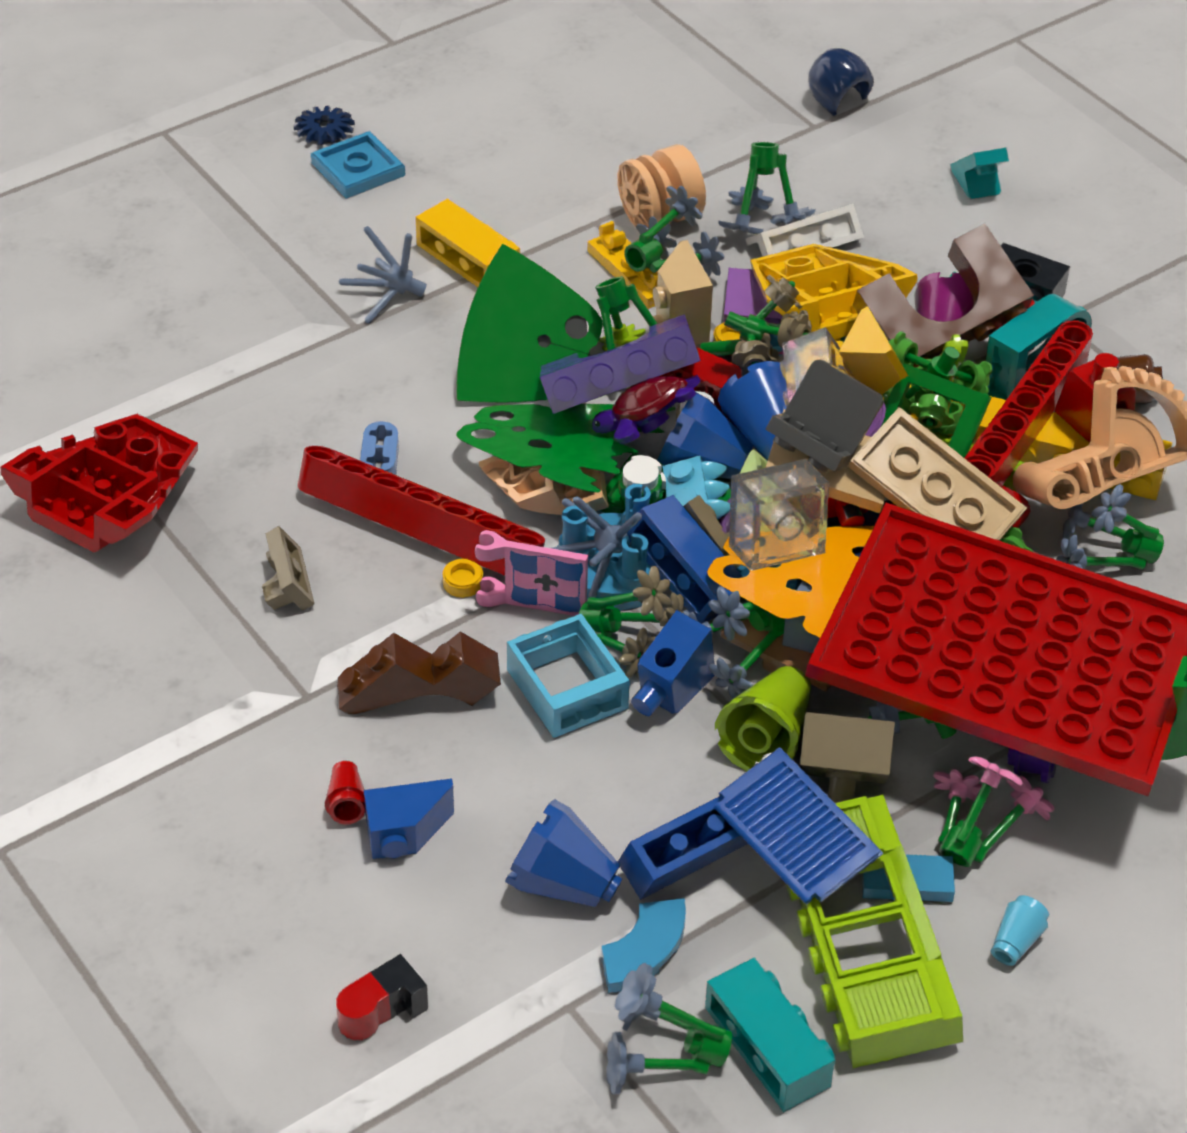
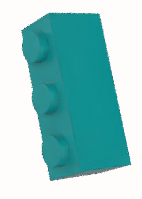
(770, 1033)

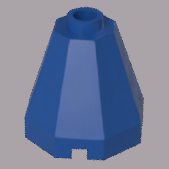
(706, 433)
(565, 861)

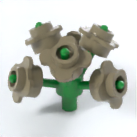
(755, 330)

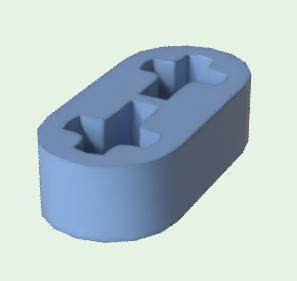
(384, 453)

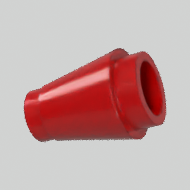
(345, 794)

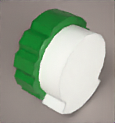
(642, 471)

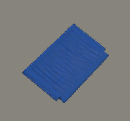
(796, 827)

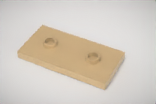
(933, 479)

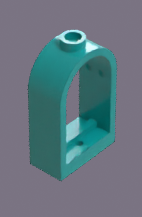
(1011, 342)

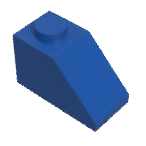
(406, 816)

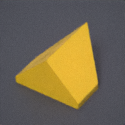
(871, 354)

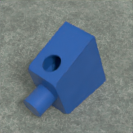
(674, 666)

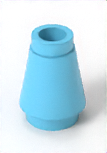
(1020, 927)

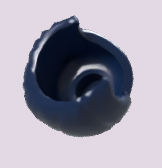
(834, 76)

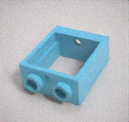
(580, 704)

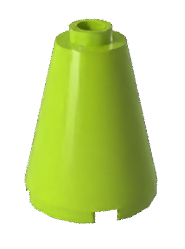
(765, 718)

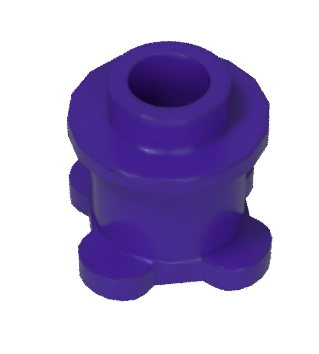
(1030, 764)

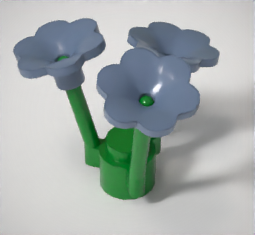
(703, 1041)

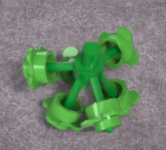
(930, 408)

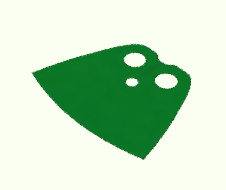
(503, 326)

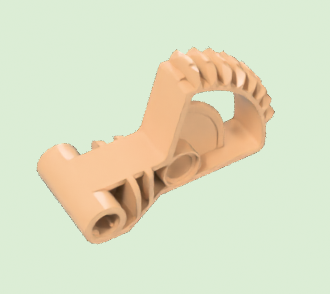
(1090, 470)

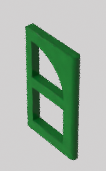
(974, 401)

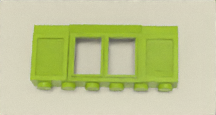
(894, 1003)

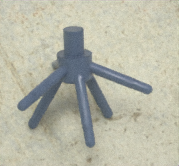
(395, 276)
(606, 539)

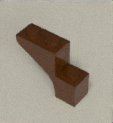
(403, 671)

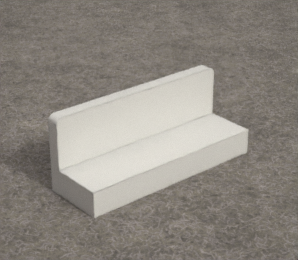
(824, 229)

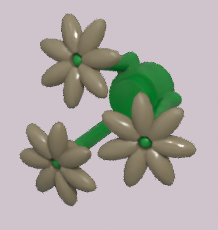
(607, 619)

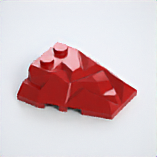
(103, 484)

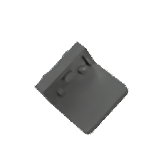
(826, 417)

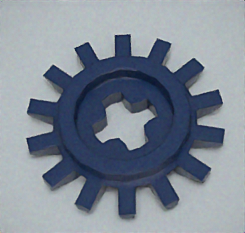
(309, 125)

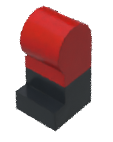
(380, 997)

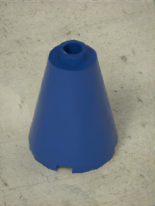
(753, 402)

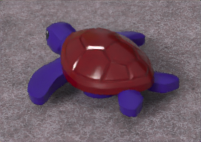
(644, 406)

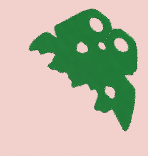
(567, 431)

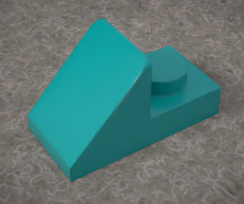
(979, 172)

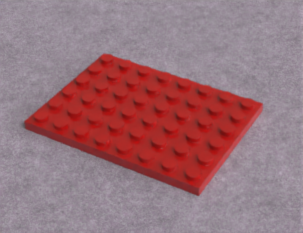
(1008, 647)

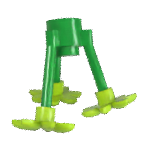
(612, 300)

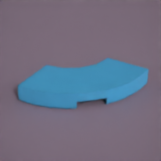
(650, 941)

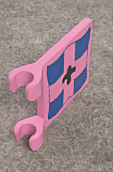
(533, 576)

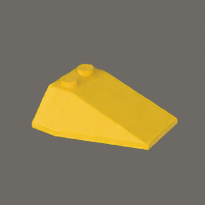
(827, 282)

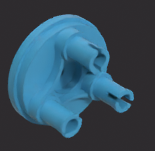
(623, 567)

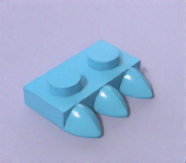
(694, 478)

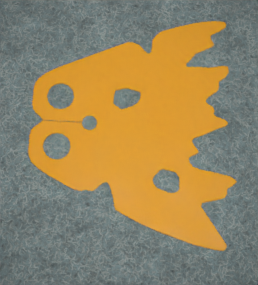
(824, 572)

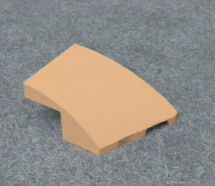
(539, 493)

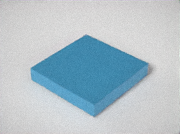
(358, 164)

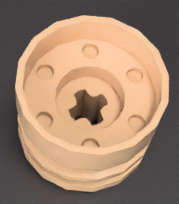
(645, 179)

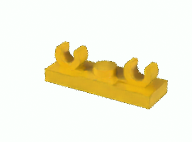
(609, 252)

